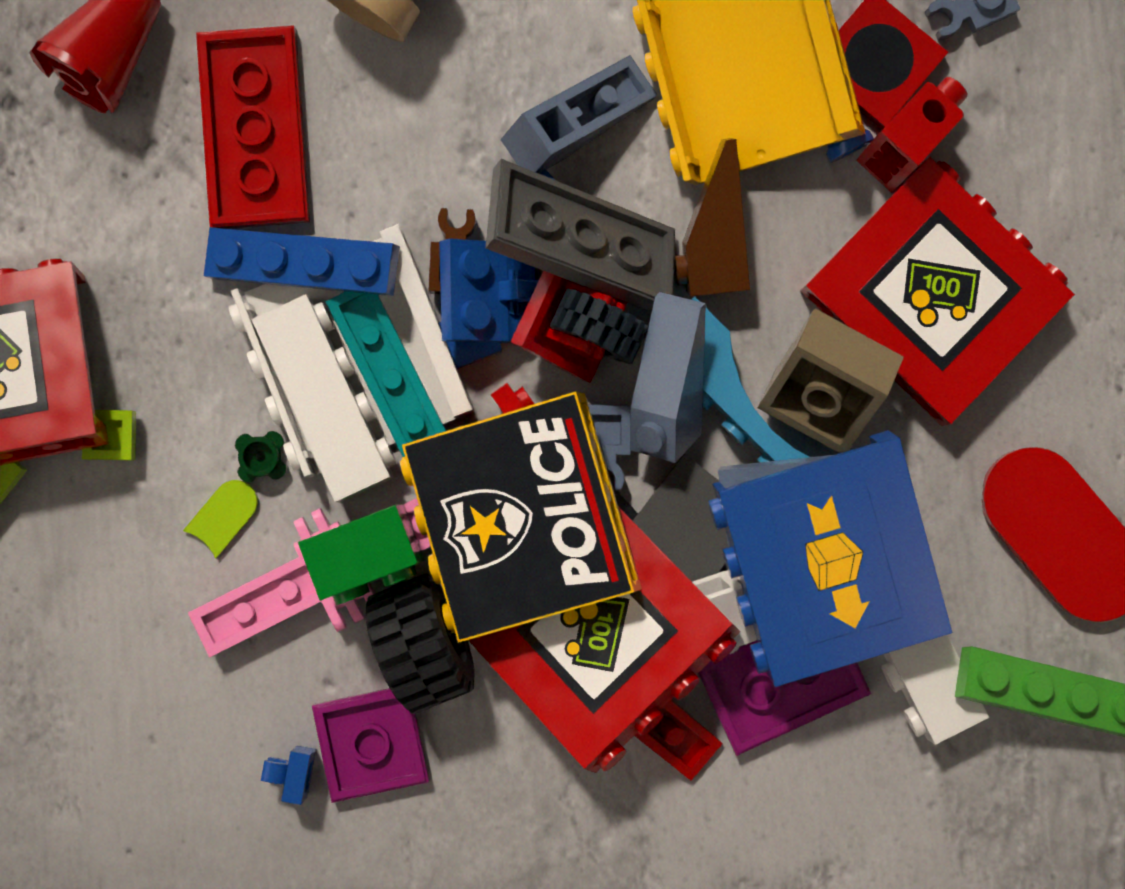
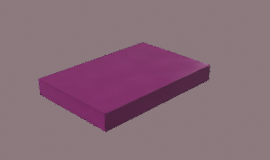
(759, 712)

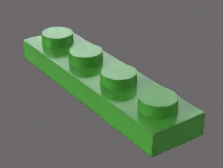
(1041, 690)

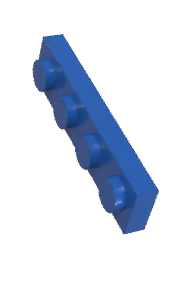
(302, 261)

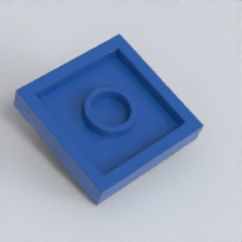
(481, 292)

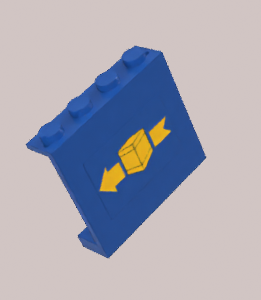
(831, 561)

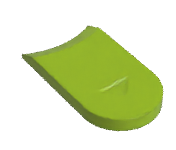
(224, 515)

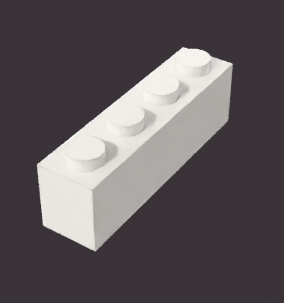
(323, 397)
(928, 681)

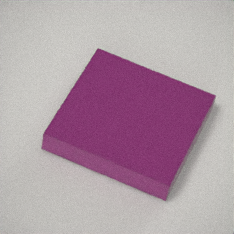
(369, 745)

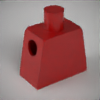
(914, 132)

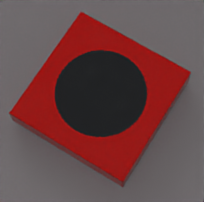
(886, 58)

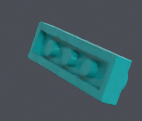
(385, 367)

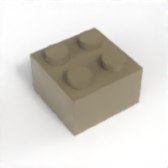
(830, 382)

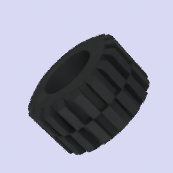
(414, 646)

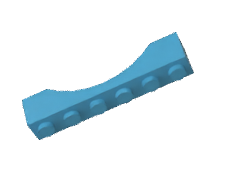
(727, 395)

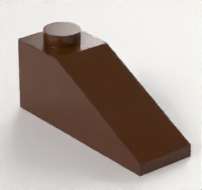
(715, 238)

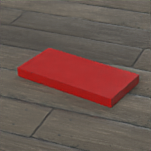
(252, 127)

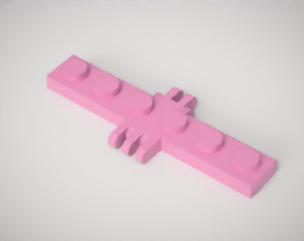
(277, 596)

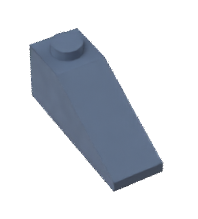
(577, 116)
(670, 380)

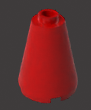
(97, 49)

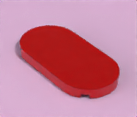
(1058, 531)

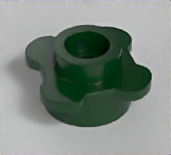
(247, 450)

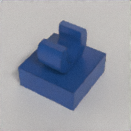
(292, 773)

